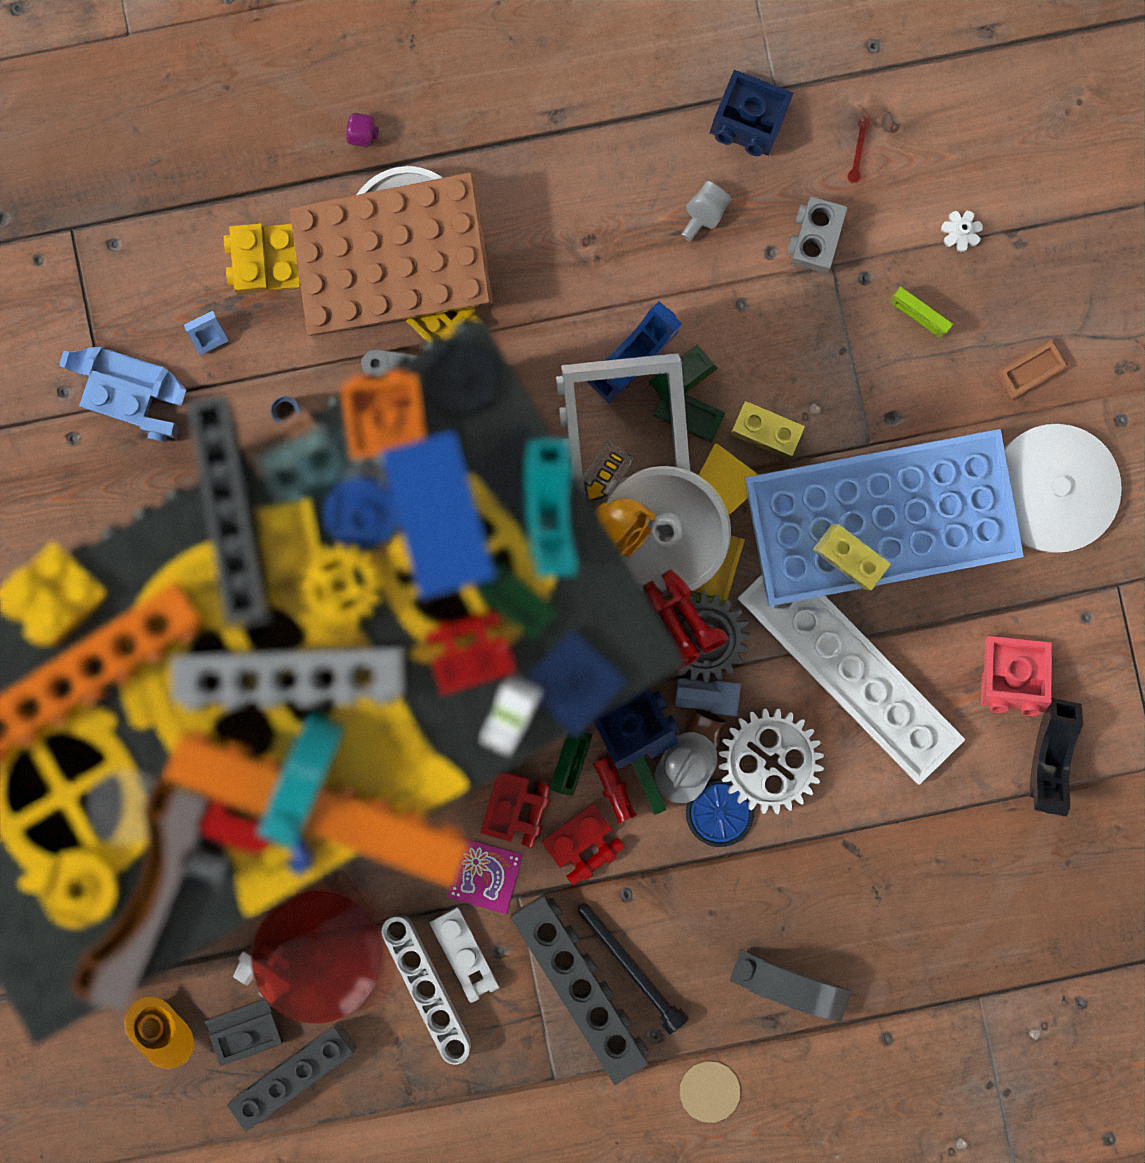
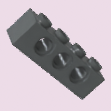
(291, 1076)

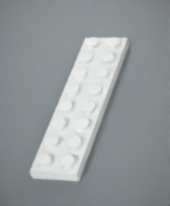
(858, 679)

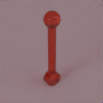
(854, 175)

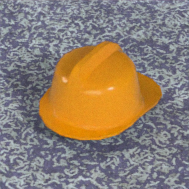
(159, 1032)

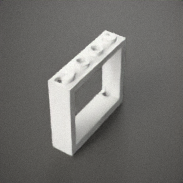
(619, 368)

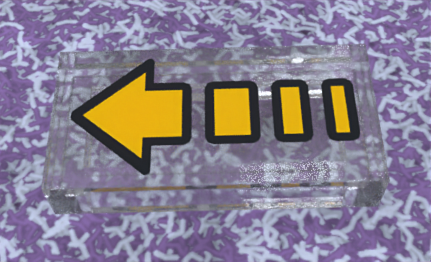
(605, 473)

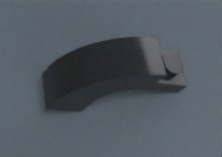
(1053, 756)

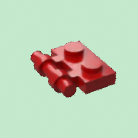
(472, 663)
(505, 806)
(575, 837)

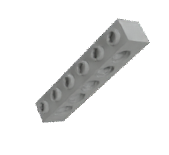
(191, 672)

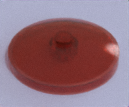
(316, 956)

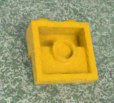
(261, 258)
(50, 597)

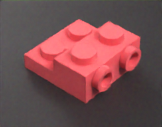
(1016, 675)

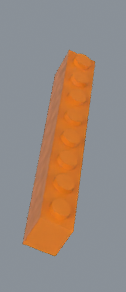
(334, 814)

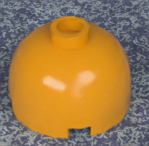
(626, 523)

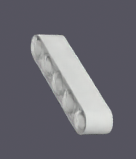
(426, 1004)

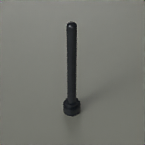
(670, 1015)

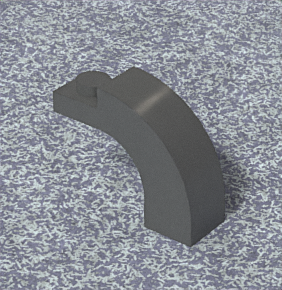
(790, 987)

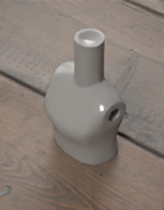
(705, 209)

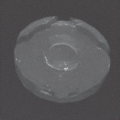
(118, 806)

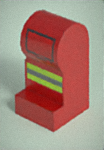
(234, 828)

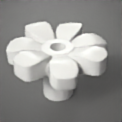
(961, 230)

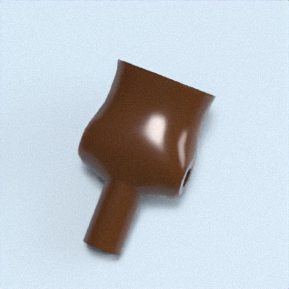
(707, 725)

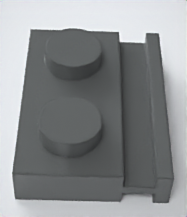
(243, 1031)

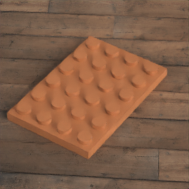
(391, 254)

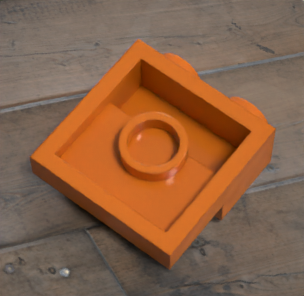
(382, 413)

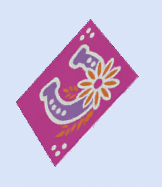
(486, 877)

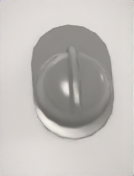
(686, 768)

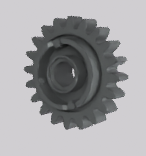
(717, 617)

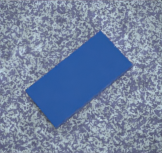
(437, 515)

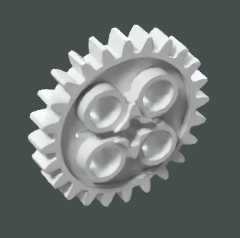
(788, 737)

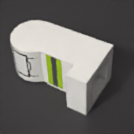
(511, 715)

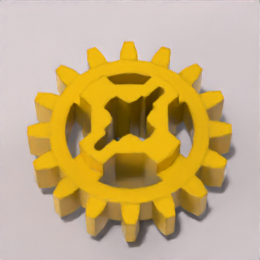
(325, 579)

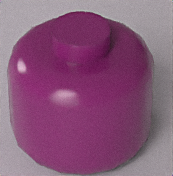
(361, 130)

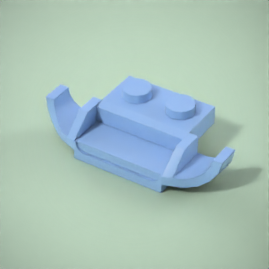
(121, 384)

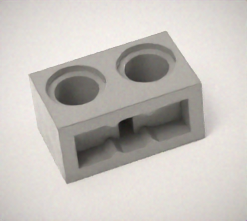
(823, 237)

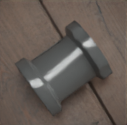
(206, 865)

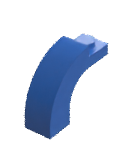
(646, 340)

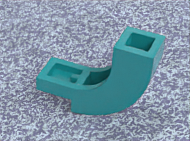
(546, 508)
(301, 780)

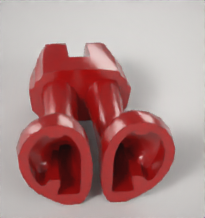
(707, 637)

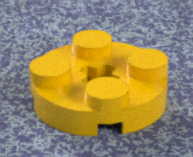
(59, 899)

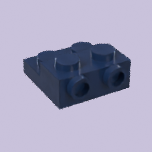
(750, 114)
(637, 728)

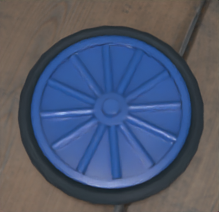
(717, 816)

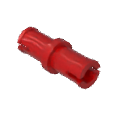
(614, 789)

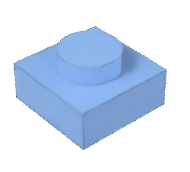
(206, 333)
(158, 429)

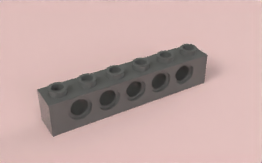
(229, 513)
(617, 1063)

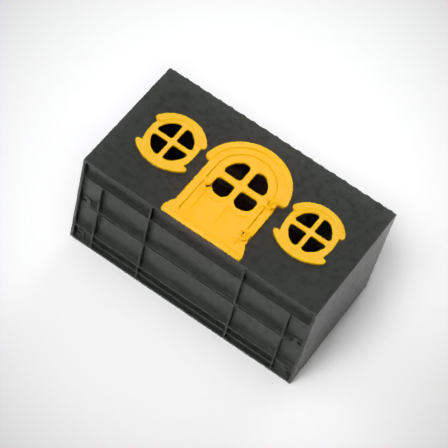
(384, 744)

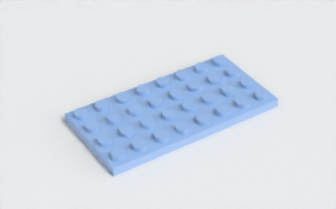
(913, 505)

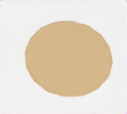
(709, 1091)

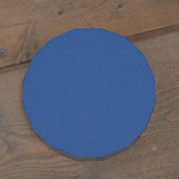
(361, 513)

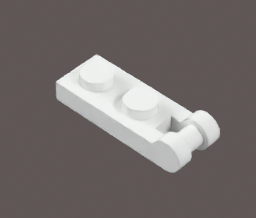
(464, 953)

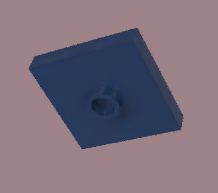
(574, 682)

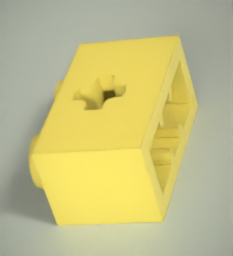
(767, 430)
(851, 557)

